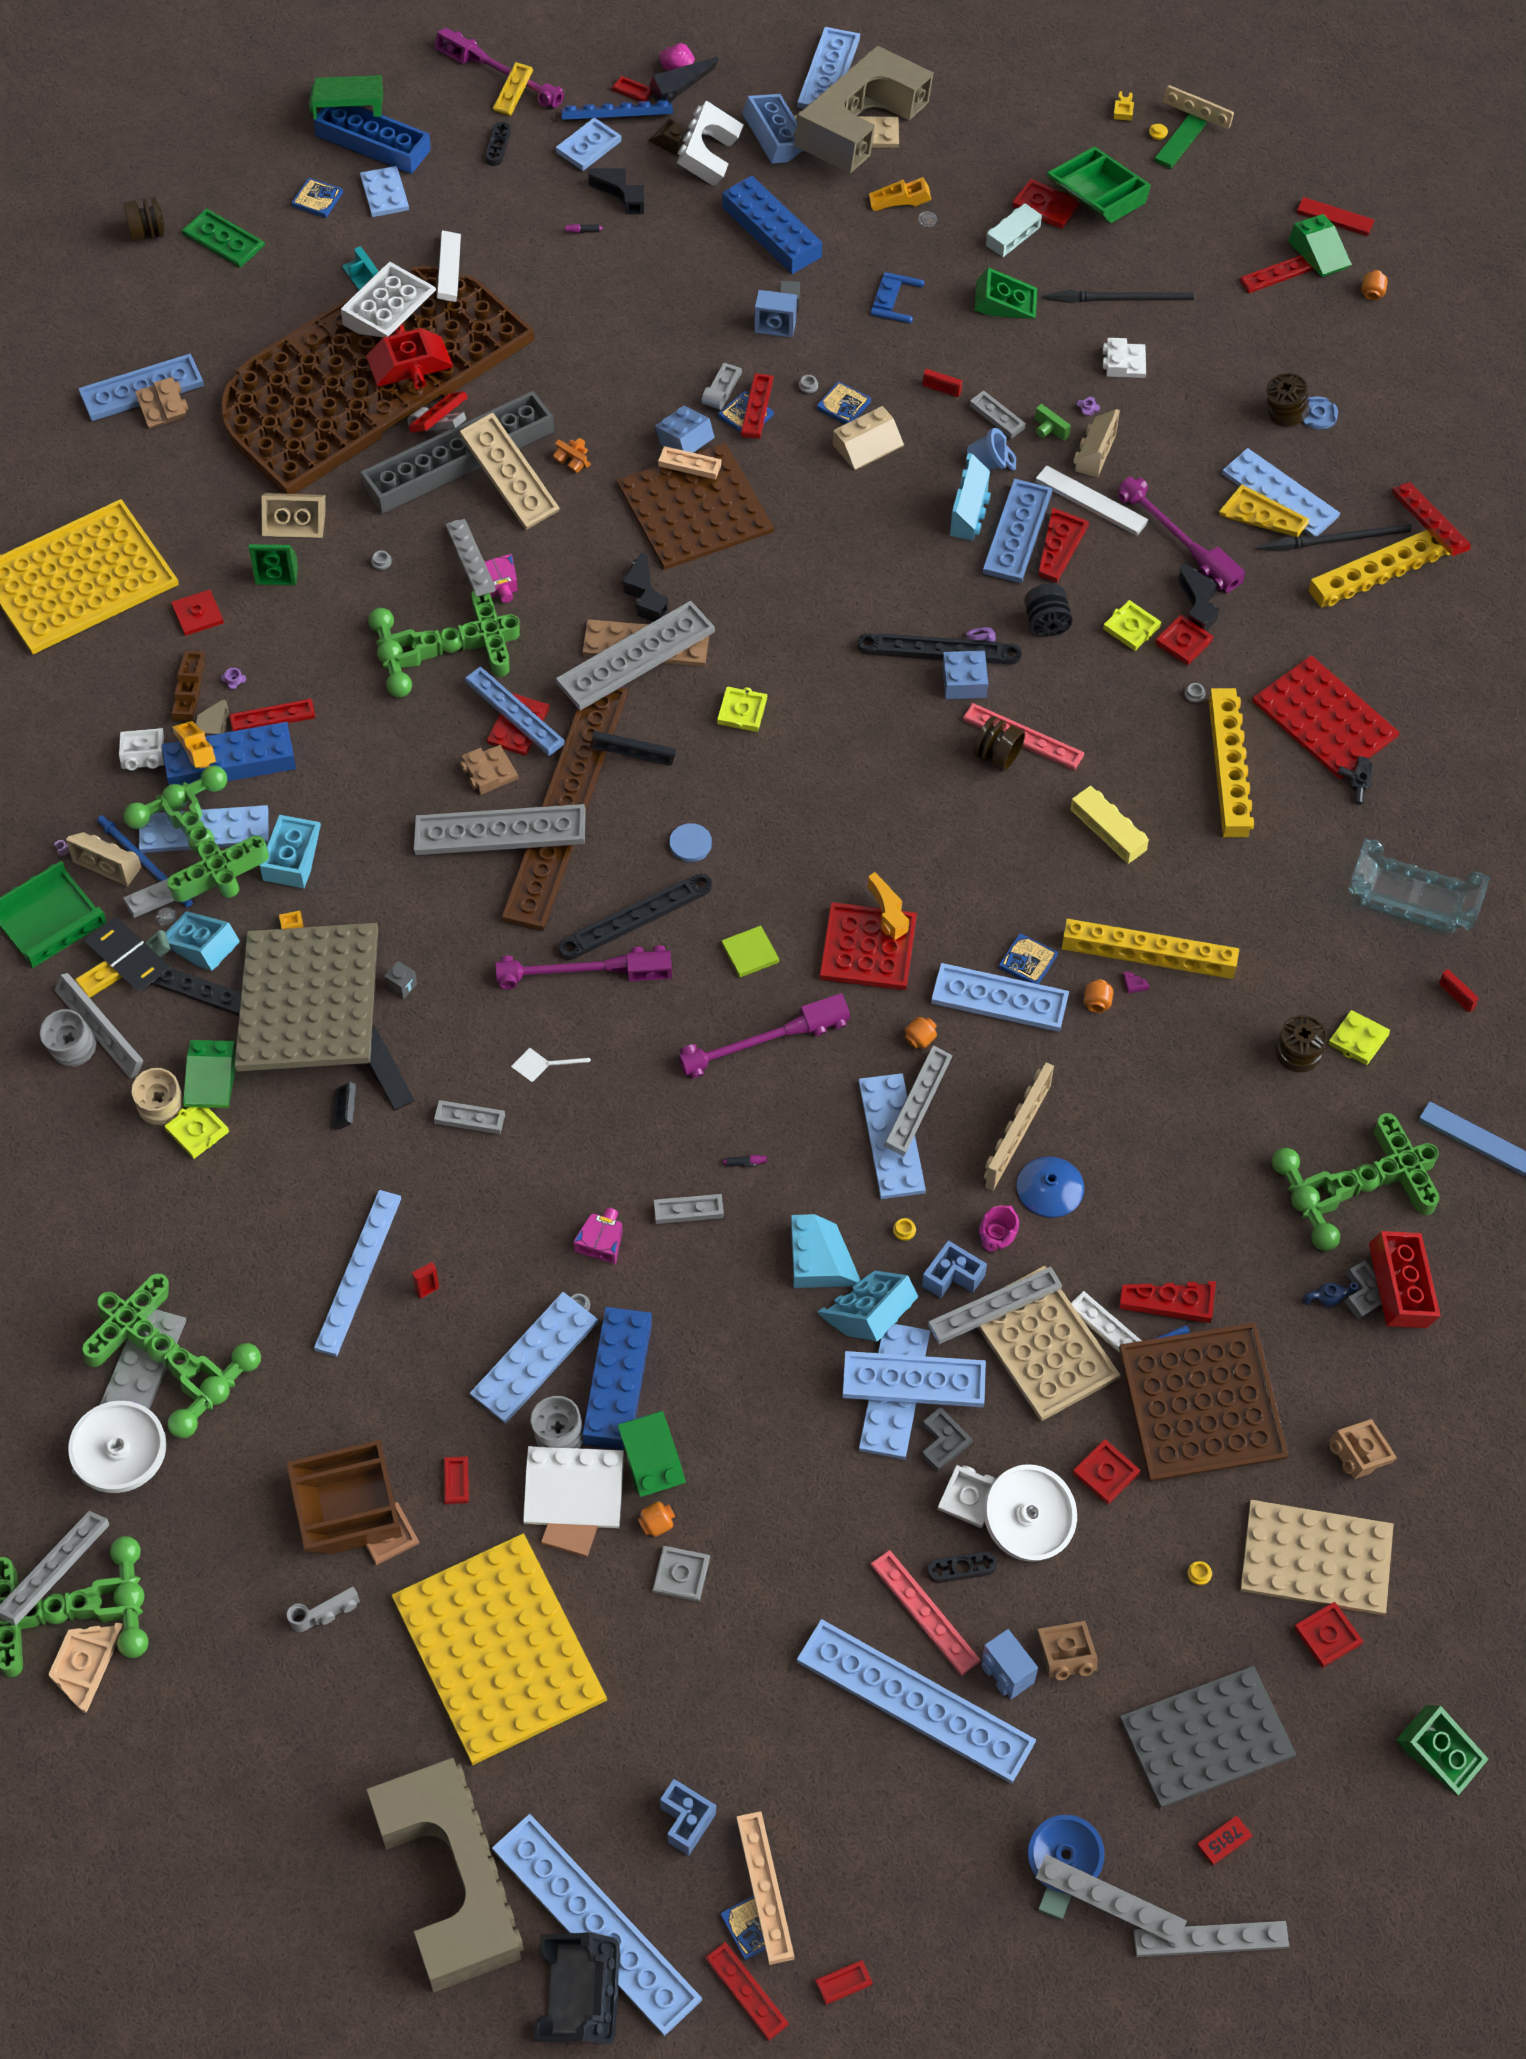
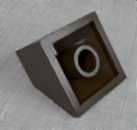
(670, 136)

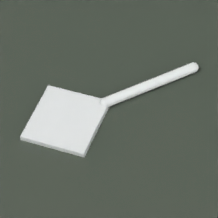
(533, 1064)

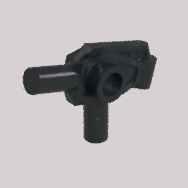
(1360, 779)

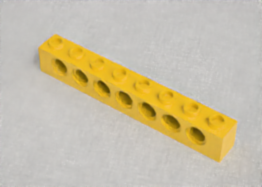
(1375, 568)
(1226, 732)
(1150, 948)

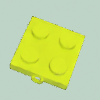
(1132, 625)
(742, 709)
(1359, 1037)
(196, 1129)

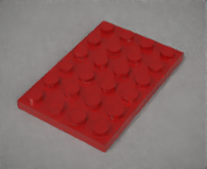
(1325, 716)

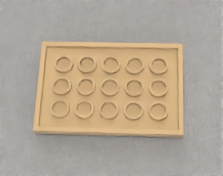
(1049, 1353)
(1317, 1557)

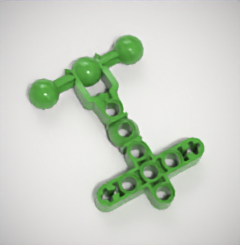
(485, 632)
(217, 866)
(1388, 1132)
(213, 1389)
(127, 1598)

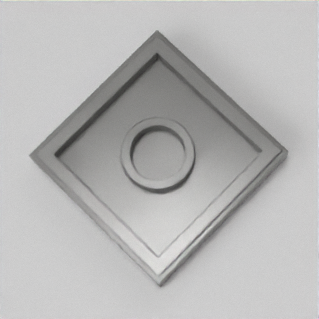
(681, 1573)

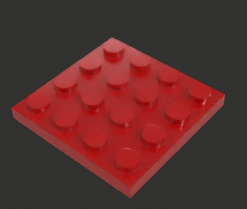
(860, 950)

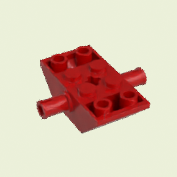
(408, 356)

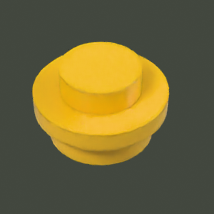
(1158, 131)
(904, 1229)
(1199, 1573)

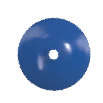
(1048, 1197)
(1070, 1834)

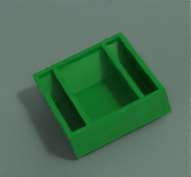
(1101, 184)

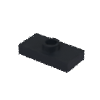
(344, 1105)

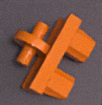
(578, 459)

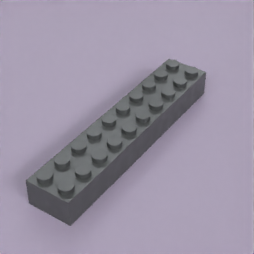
(448, 456)

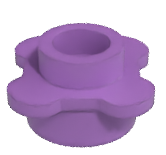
(1088, 410)
(233, 673)

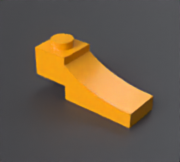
(900, 193)
(195, 744)
(893, 920)

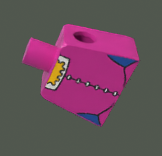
(503, 576)
(600, 1236)

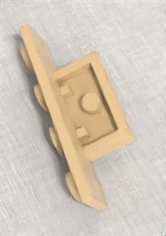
(1198, 107)

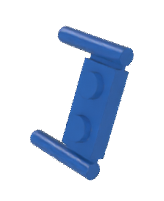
(887, 296)

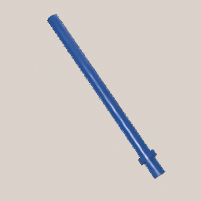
(110, 827)

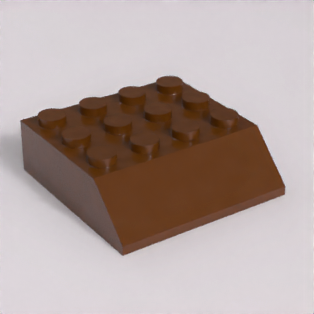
(344, 1499)

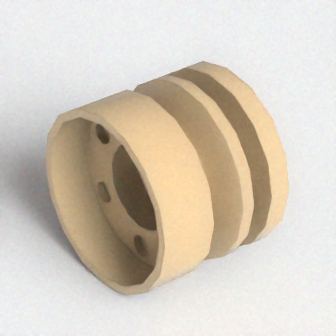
(153, 1086)

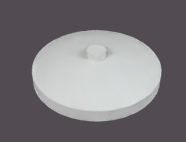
(117, 1446)
(1030, 1513)

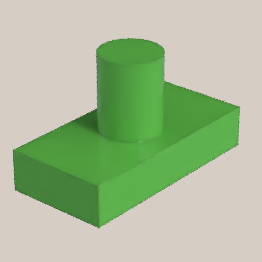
(1051, 423)

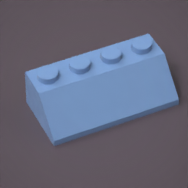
(772, 126)

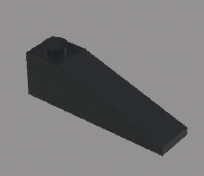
(676, 81)
(387, 1073)

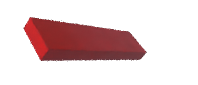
(1337, 216)
(1275, 274)
(757, 406)
(438, 411)
(276, 714)
(746, 1991)

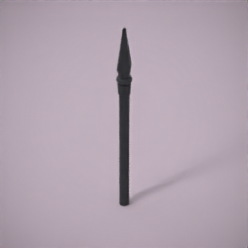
(1073, 296)
(1288, 543)

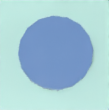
(1321, 414)
(690, 842)

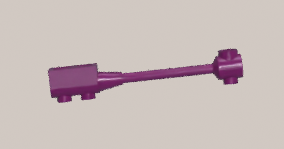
(465, 50)
(1211, 563)
(638, 965)
(813, 1019)

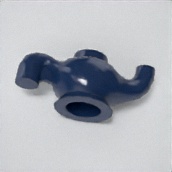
(1329, 1294)

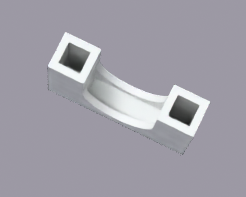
(695, 155)

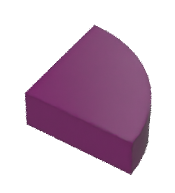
(1134, 983)

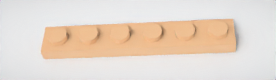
(765, 1888)

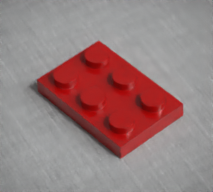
(1050, 203)
(508, 735)

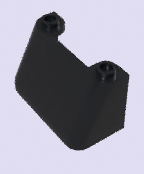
(580, 1989)

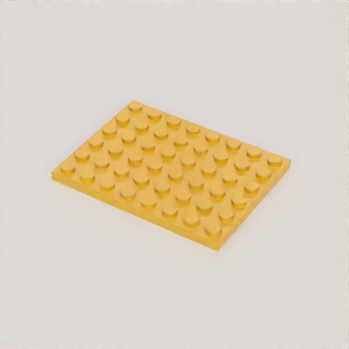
(80, 576)
(498, 1648)

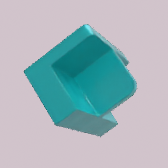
(361, 269)

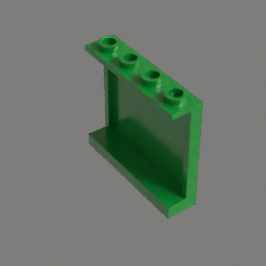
(347, 92)
(48, 914)

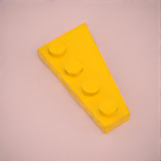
(1258, 510)

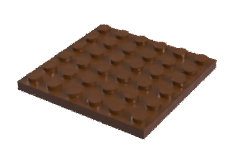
(694, 514)
(1203, 1402)

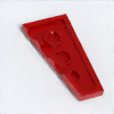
(1061, 542)
(1178, 1301)

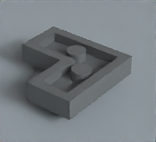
(1368, 1294)
(950, 1439)

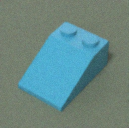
(291, 851)
(201, 939)

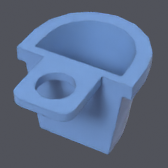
(993, 451)

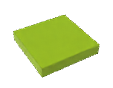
(750, 951)

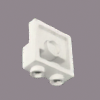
(1124, 358)
(141, 748)
(966, 1495)

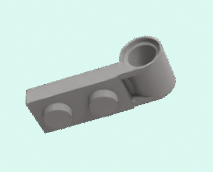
(722, 386)
(447, 422)
(324, 1612)

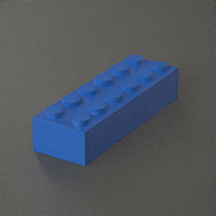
(373, 136)
(772, 224)
(238, 752)
(617, 1376)

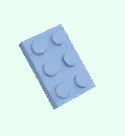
(588, 144)
(384, 191)

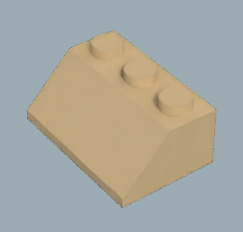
(867, 438)
(1097, 443)
(293, 515)
(103, 857)

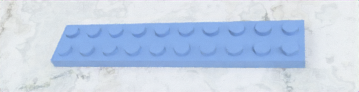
(916, 1701)
(584, 1908)

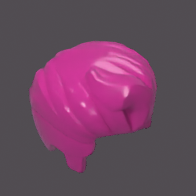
(676, 57)
(998, 1228)

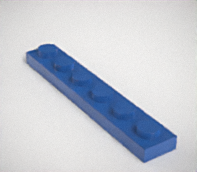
(624, 109)

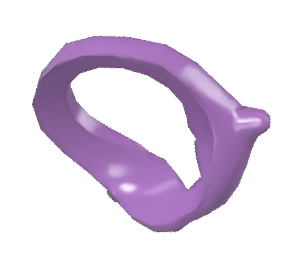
(988, 634)

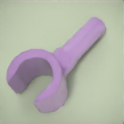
(65, 850)

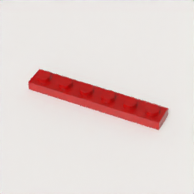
(1431, 519)

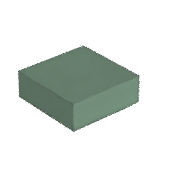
(159, 943)
(1054, 1903)

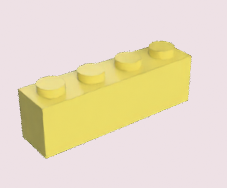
(1109, 824)

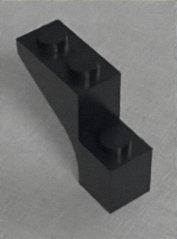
(614, 183)
(637, 584)
(1199, 591)

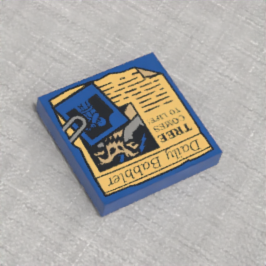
(317, 197)
(843, 403)
(735, 412)
(1028, 959)
(745, 1927)

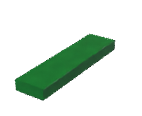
(1180, 141)

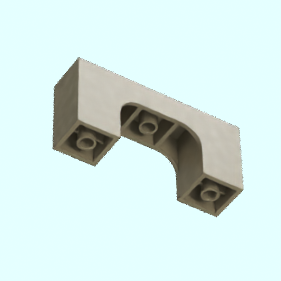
(831, 123)
(482, 1931)

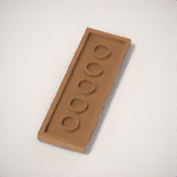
(604, 634)

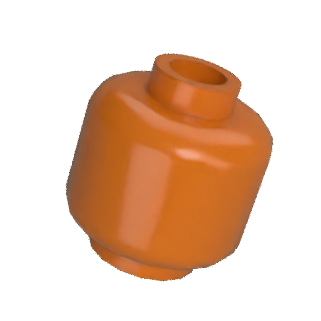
(1374, 285)
(1098, 996)
(920, 1032)
(656, 1519)

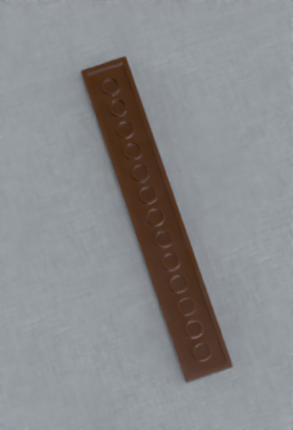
(571, 785)

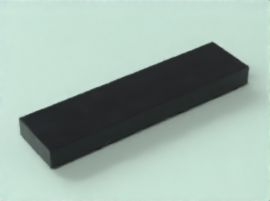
(632, 748)

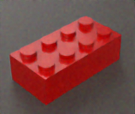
(1404, 1279)

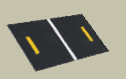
(127, 954)

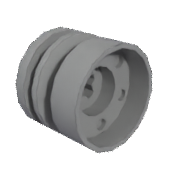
(68, 1038)
(553, 1415)

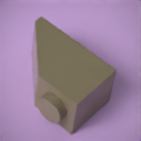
(213, 719)

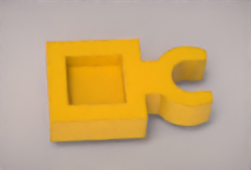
(1123, 107)

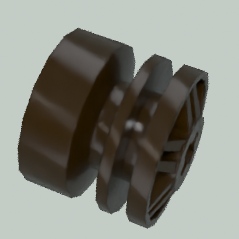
(144, 219)
(1287, 399)
(999, 743)
(1301, 1043)

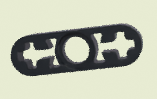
(495, 138)
(980, 1569)

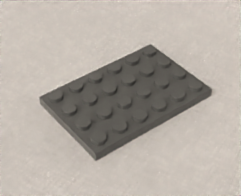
(1207, 1736)

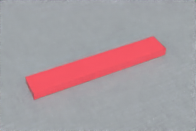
(1033, 740)
(925, 1613)

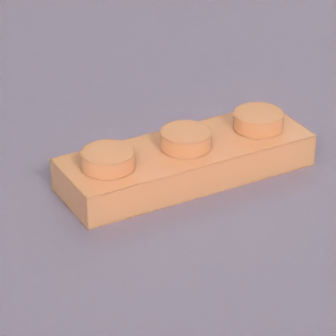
(689, 462)

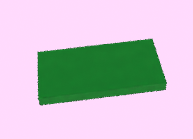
(223, 238)

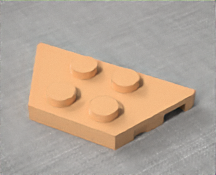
(83, 1662)

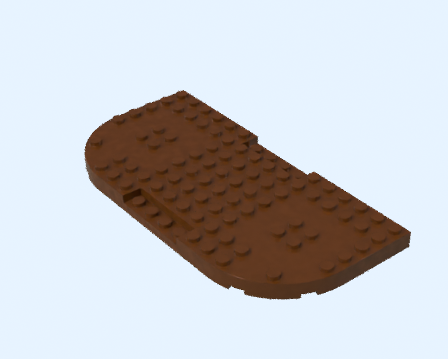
(315, 399)

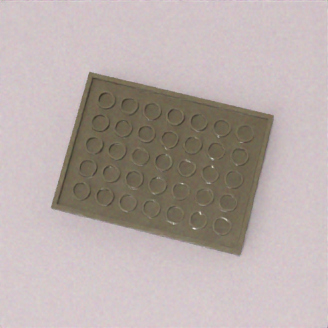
(307, 997)

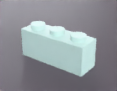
(1013, 230)

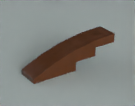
(188, 685)

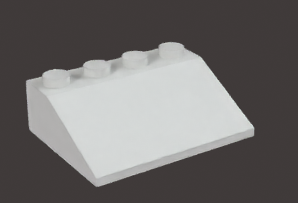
(385, 302)
(573, 1486)

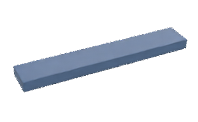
(514, 711)
(1475, 1137)

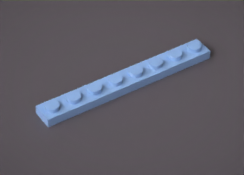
(357, 1273)

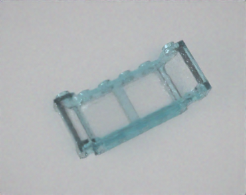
(1416, 892)

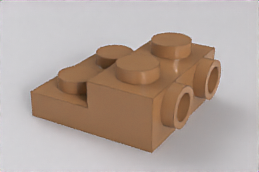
(161, 403)
(488, 769)
(1361, 1448)
(1068, 1650)

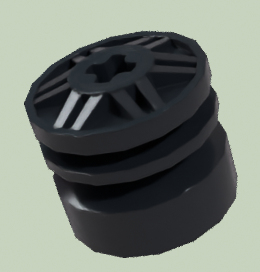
(1048, 610)

